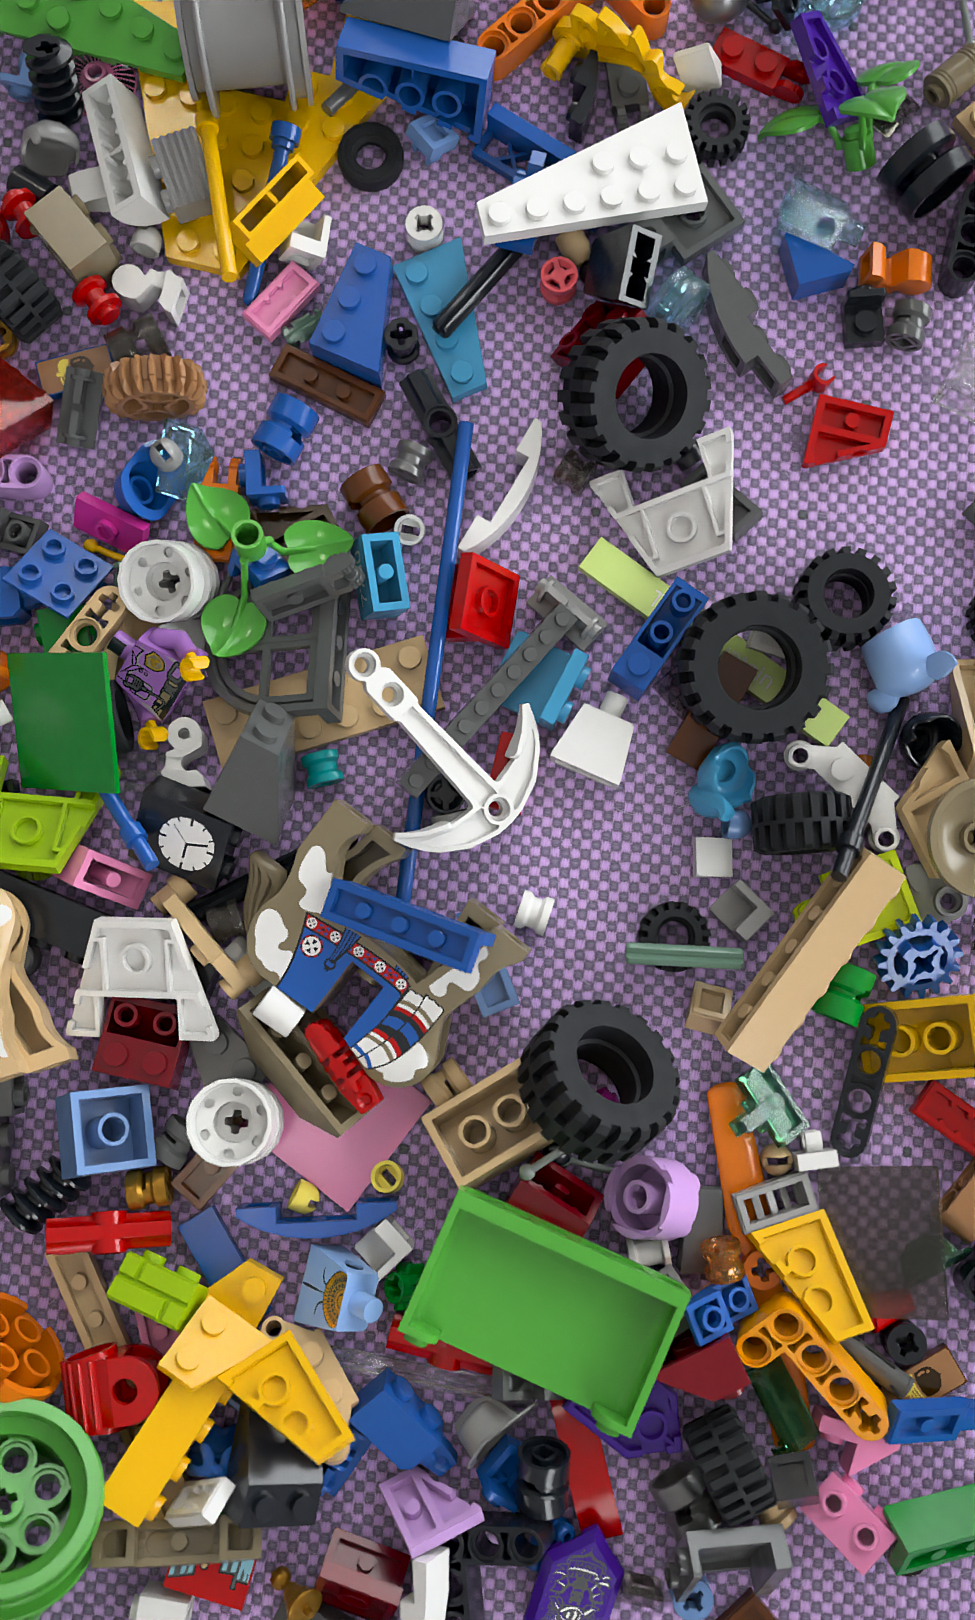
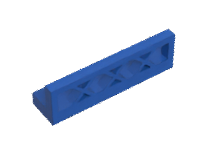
(520, 137)
(405, 925)

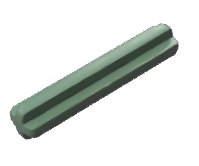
(684, 955)

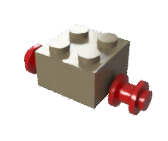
(74, 242)

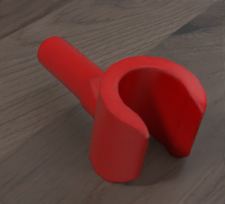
(813, 384)

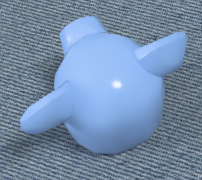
(903, 663)

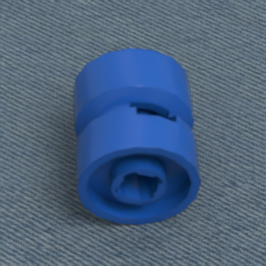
(283, 432)

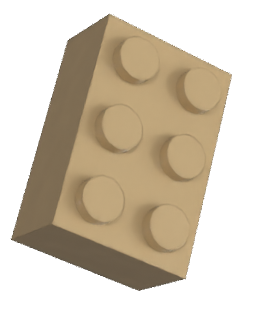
(485, 1129)

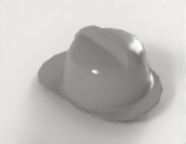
(484, 1425)

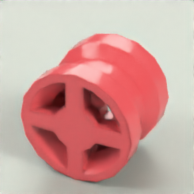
(562, 272)

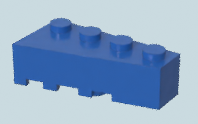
(419, 73)

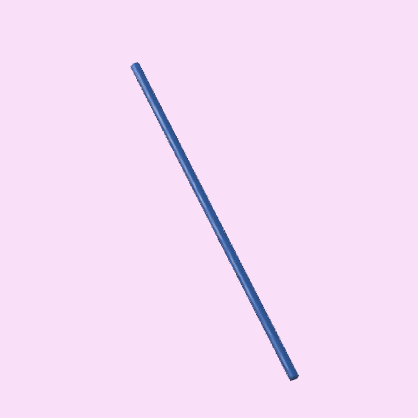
(438, 631)

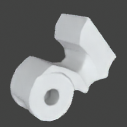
(141, 290)
(189, 744)

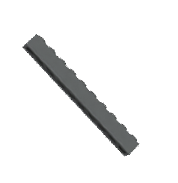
(493, 693)

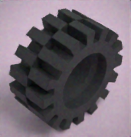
(722, 109)
(677, 912)

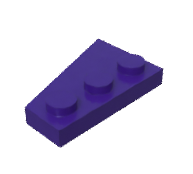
(825, 66)

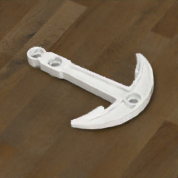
(465, 775)

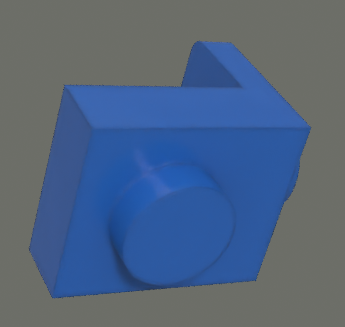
(253, 477)
(268, 568)
(499, 1474)

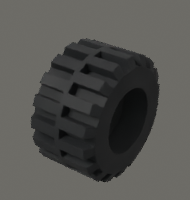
(25, 300)
(865, 578)
(799, 822)
(729, 1465)

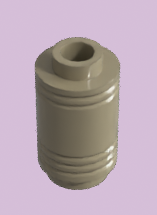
(951, 78)

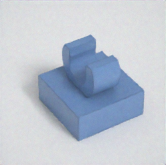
(431, 138)

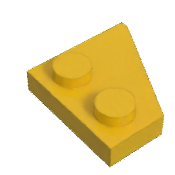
(247, 1290)
(210, 1345)

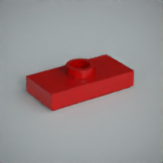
(946, 1115)

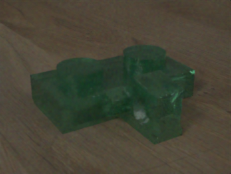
(768, 1107)

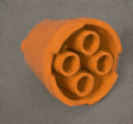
(27, 1354)

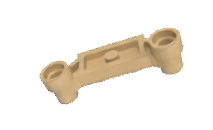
(237, 975)
(326, 1367)

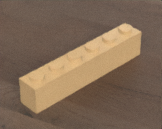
(807, 960)

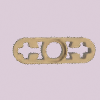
(83, 619)

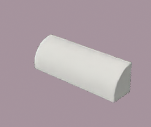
(123, 153)

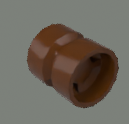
(371, 495)

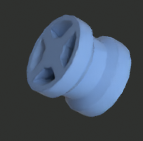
(700, 1607)

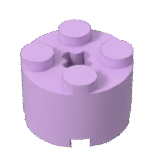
(652, 1198)

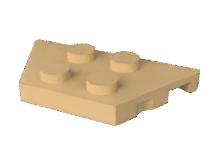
(914, 809)

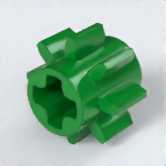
(401, 1284)

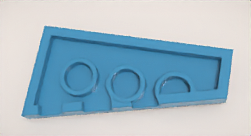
(428, 286)

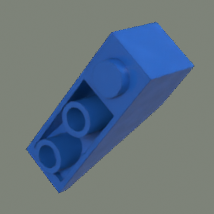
(657, 639)

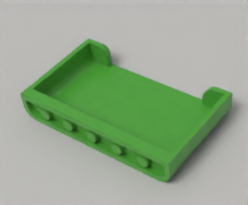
(547, 1307)

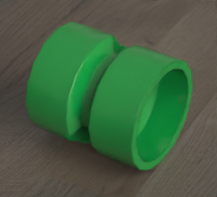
(844, 995)

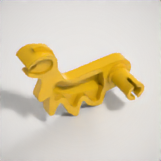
(614, 45)

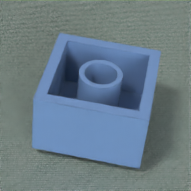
(105, 1131)

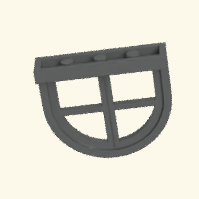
(325, 668)

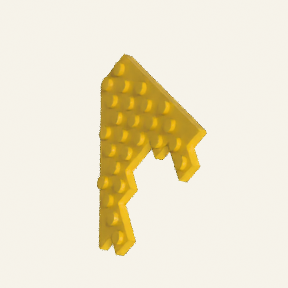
(243, 145)

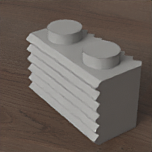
(183, 168)

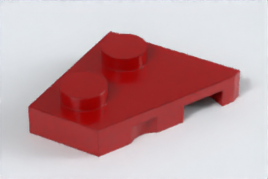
(845, 431)

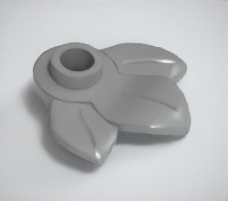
(928, 894)

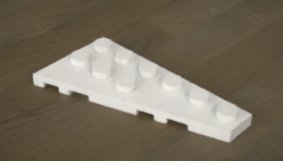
(619, 180)

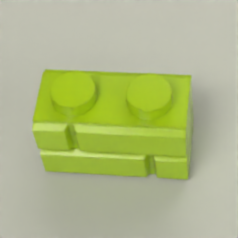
(158, 1291)

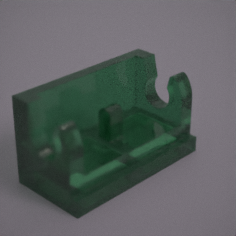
(783, 1406)

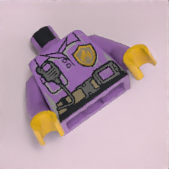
(157, 676)

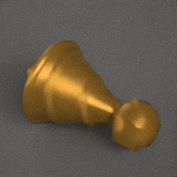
(299, 1600)

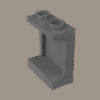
(751, 1548)

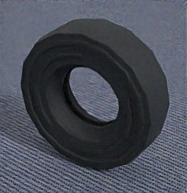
(370, 134)

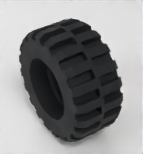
(676, 402)
(804, 658)
(571, 1109)

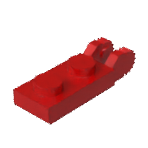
(760, 67)

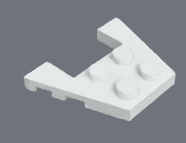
(683, 524)
(140, 961)

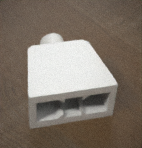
(597, 741)

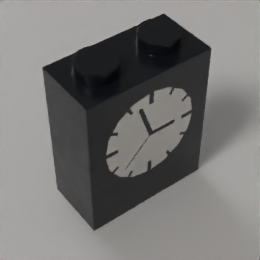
(186, 836)

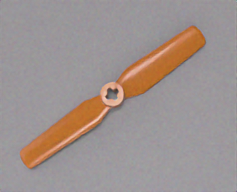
(739, 1169)

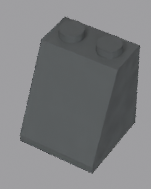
(259, 775)

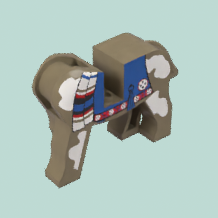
(313, 958)

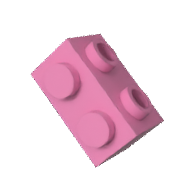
(850, 1521)

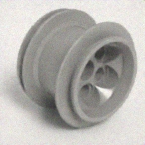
(243, 47)

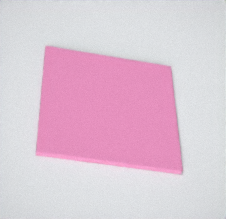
(345, 1164)

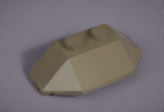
(296, 1071)

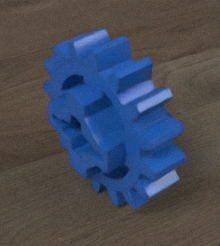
(923, 957)

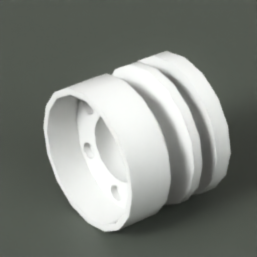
(149, 575)
(212, 1127)

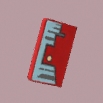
(217, 1583)

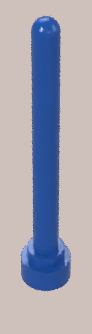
(284, 139)

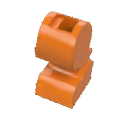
(903, 272)

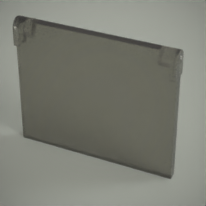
(890, 1236)

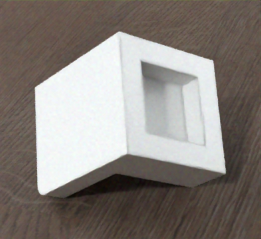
(307, 244)
(385, 1245)

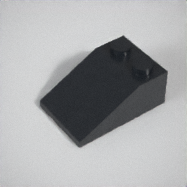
(271, 1477)

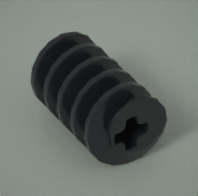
(53, 79)
(43, 1197)

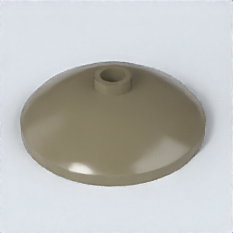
(947, 837)

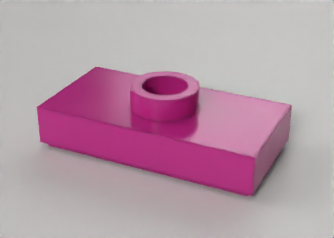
(109, 522)

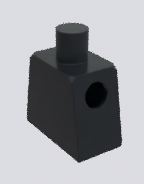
(622, 266)

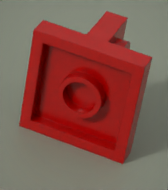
(482, 602)

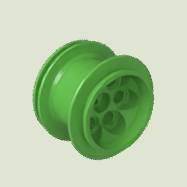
(58, 1453)

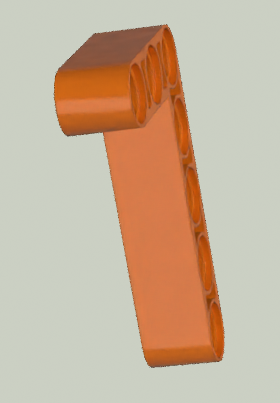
(539, 25)

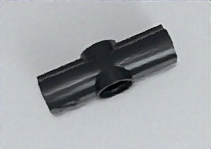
(429, 407)

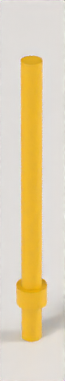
(208, 128)

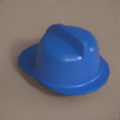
(137, 486)

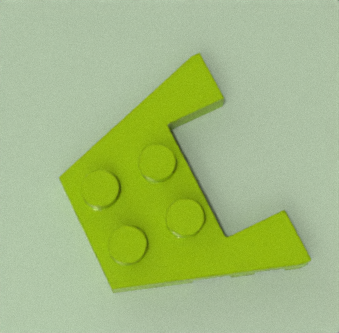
(42, 830)

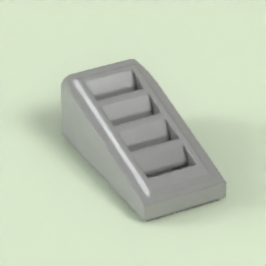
(802, 1191)

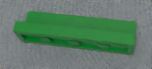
(932, 1529)

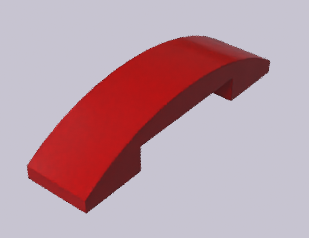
(588, 1474)

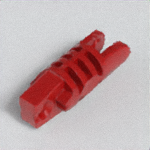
(342, 1065)

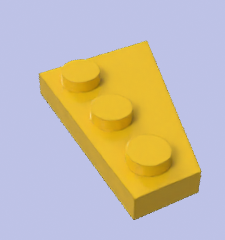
(816, 1272)
(290, 1397)

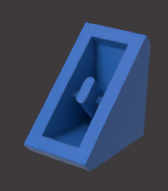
(811, 267)

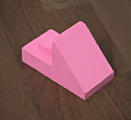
(856, 1452)

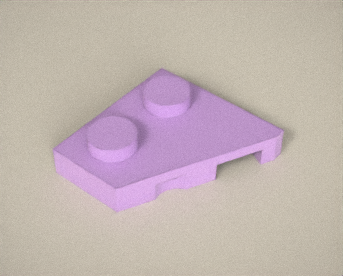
(427, 1510)

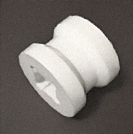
(424, 238)
(534, 912)

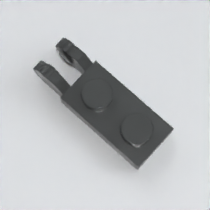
(626, 94)
(308, 587)

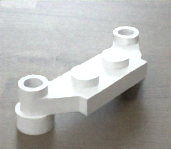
(847, 774)

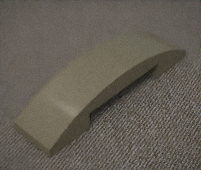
(163, 1545)

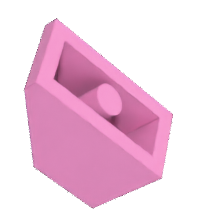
(105, 876)

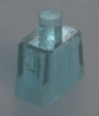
(804, 208)

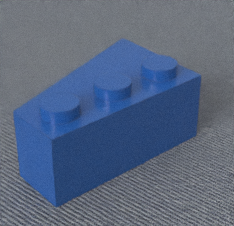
(356, 317)

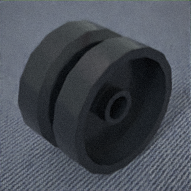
(926, 170)

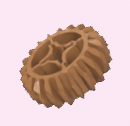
(154, 387)

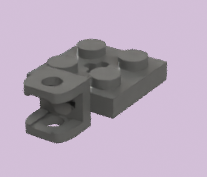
(693, 238)

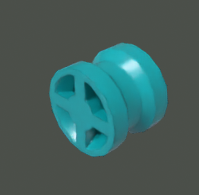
(322, 768)

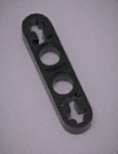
(869, 1082)

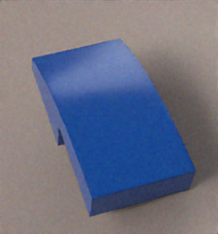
(717, 1307)

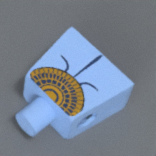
(337, 1291)

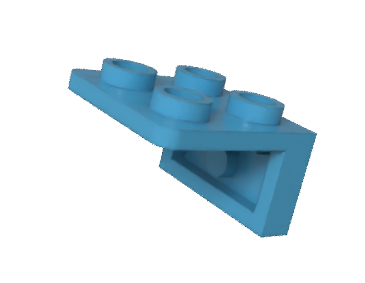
(549, 684)

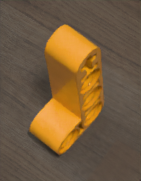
(818, 1368)

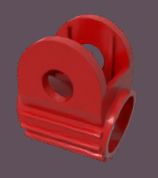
(98, 1389)

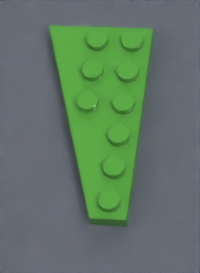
(101, 29)

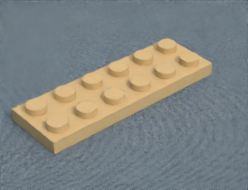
(360, 713)

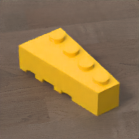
(161, 1449)

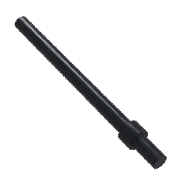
(851, 841)

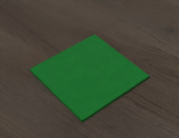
(64, 721)

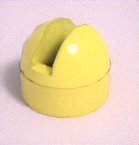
(381, 1183)
(301, 1196)

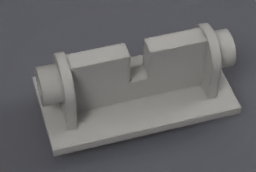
(550, 593)

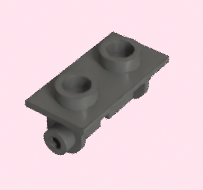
(80, 408)

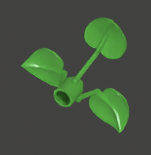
(875, 104)
(221, 515)

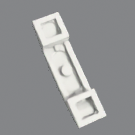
(484, 533)

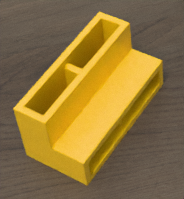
(275, 211)

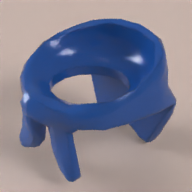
(212, 1455)

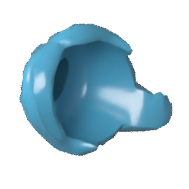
(723, 782)

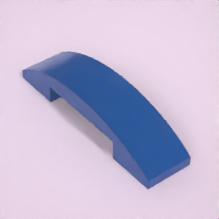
(268, 1218)

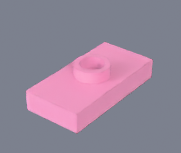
(281, 301)

